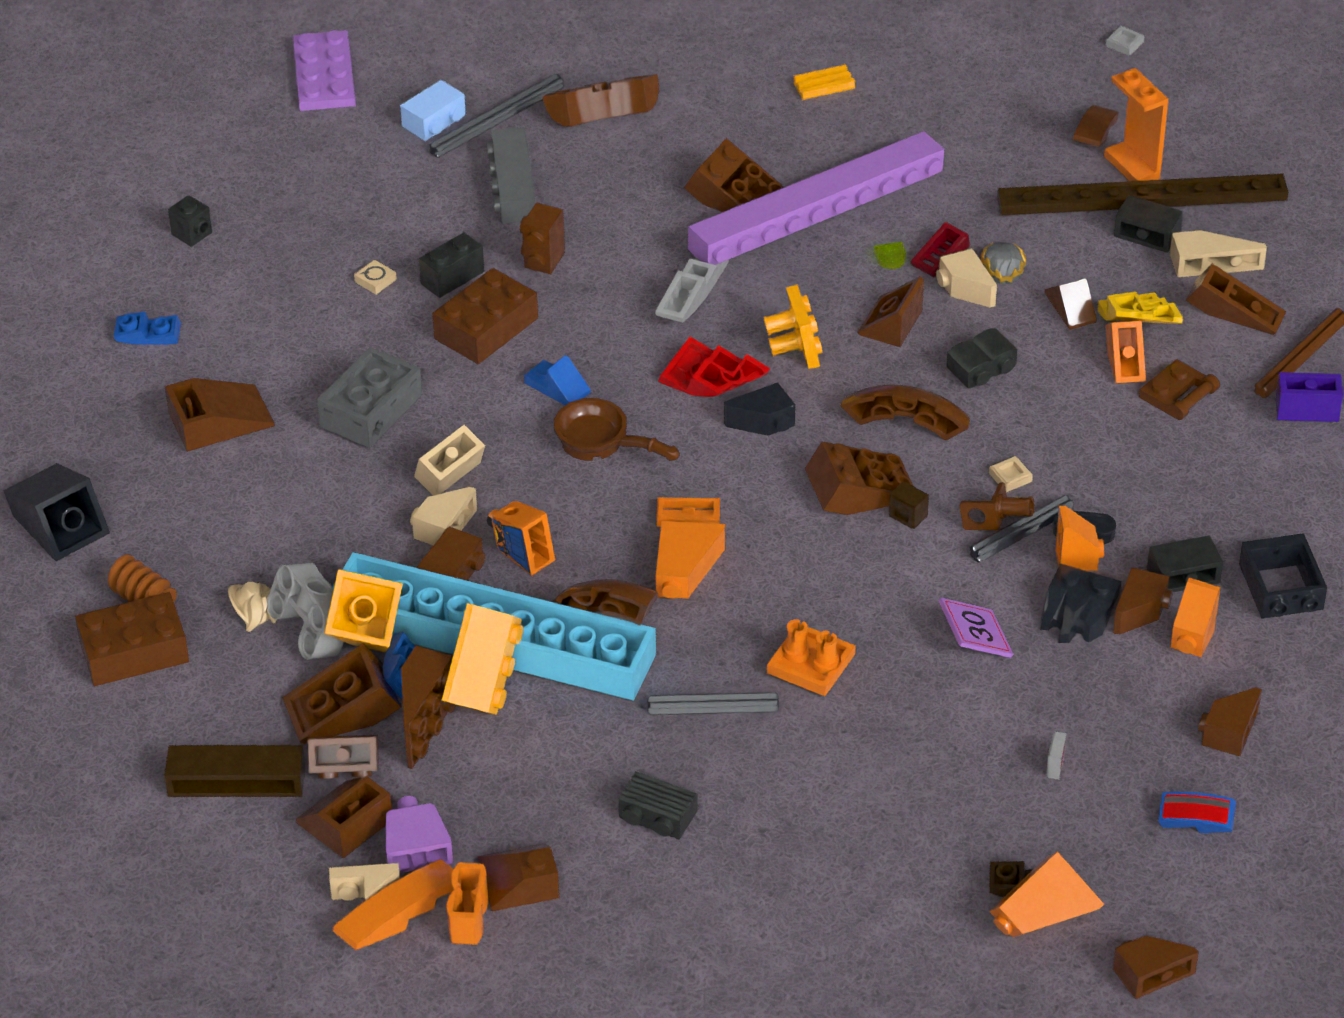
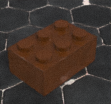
(485, 315)
(132, 639)

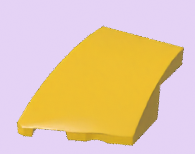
(1140, 307)

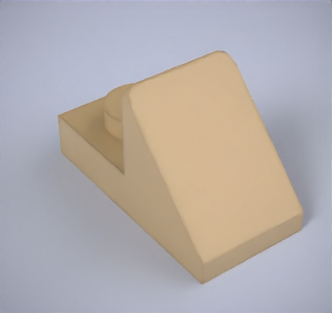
(361, 881)

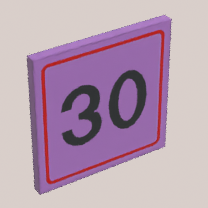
(975, 627)

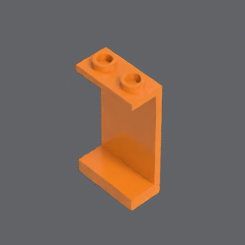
(1142, 149)

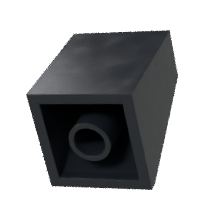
(58, 510)

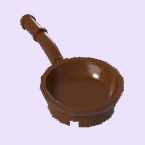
(598, 428)

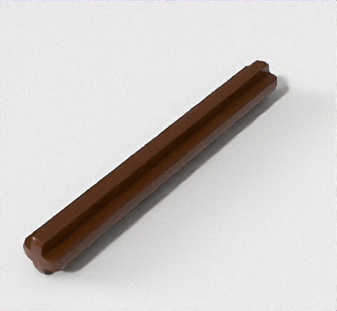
(1301, 352)

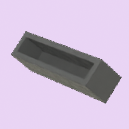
(512, 173)

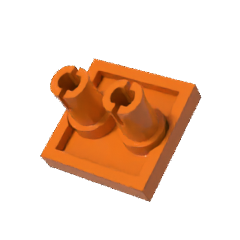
(810, 658)

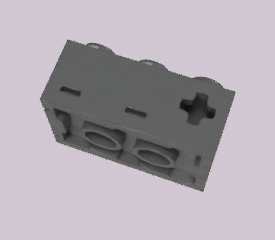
(369, 397)

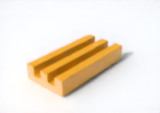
(823, 82)

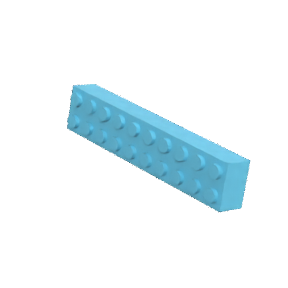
(555, 641)

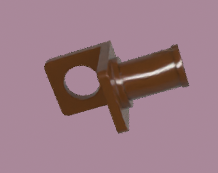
(996, 509)

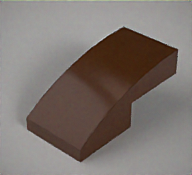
(1095, 125)

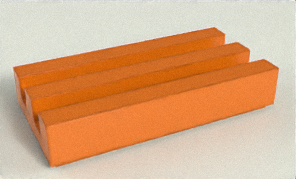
(688, 511)

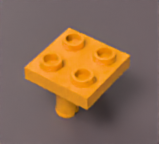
(802, 324)

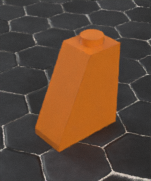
(686, 556)
(1044, 898)

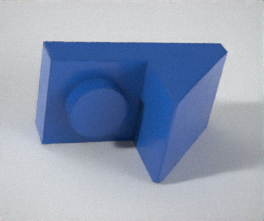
(558, 380)

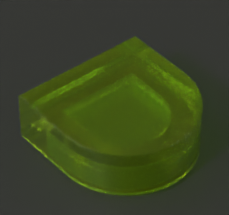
(890, 255)

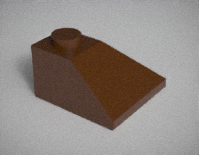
(520, 876)

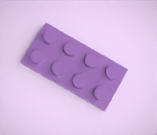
(324, 70)

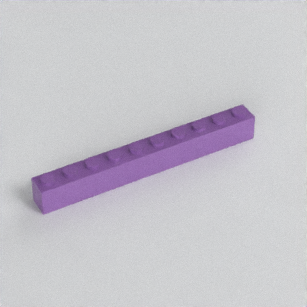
(815, 199)

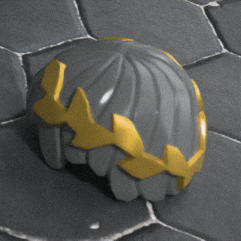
(1004, 262)

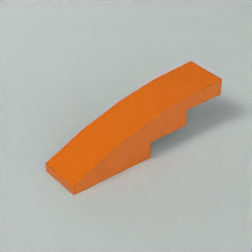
(393, 906)

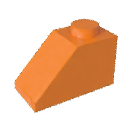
(1126, 351)
(1077, 541)
(1195, 617)

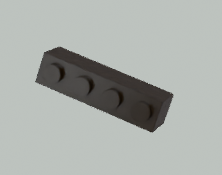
(235, 771)

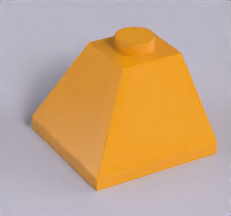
(363, 610)

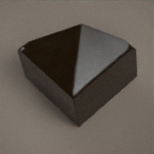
(908, 505)

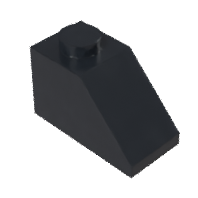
(761, 411)

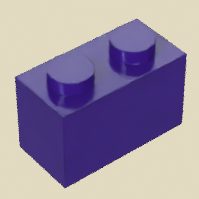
(1309, 397)

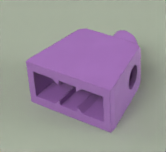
(416, 835)

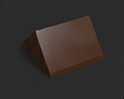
(895, 313)

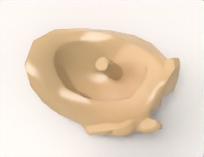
(251, 603)

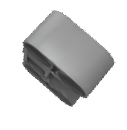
(305, 593)

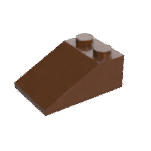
(342, 697)

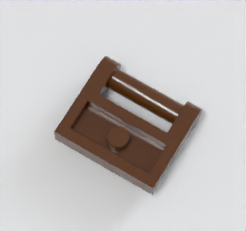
(1173, 383)

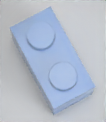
(433, 110)

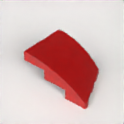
(709, 370)

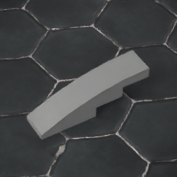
(689, 289)

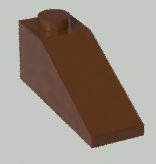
(1231, 300)

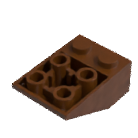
(730, 179)
(215, 411)
(854, 478)
(422, 691)

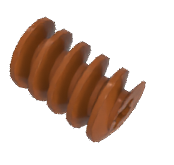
(135, 581)

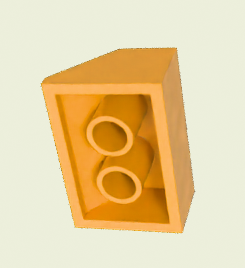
(483, 659)

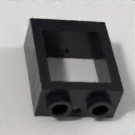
(1292, 551)

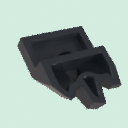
(1079, 603)

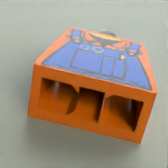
(523, 535)

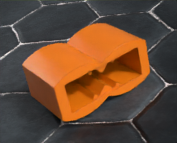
(467, 903)

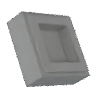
(1124, 40)
(1056, 755)

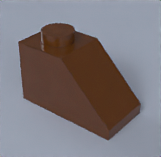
(1142, 600)
(1230, 721)
(1153, 964)

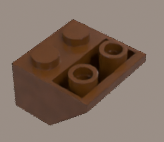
(348, 815)

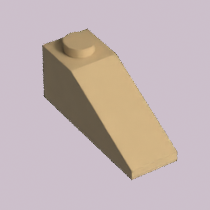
(1196, 250)

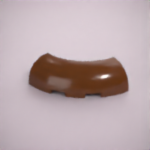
(602, 101)
(922, 405)
(611, 598)

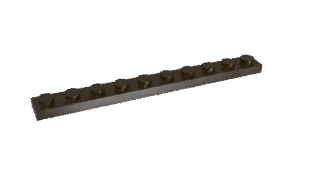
(1164, 192)

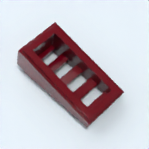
(947, 232)

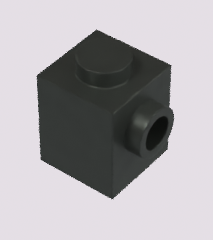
(190, 220)

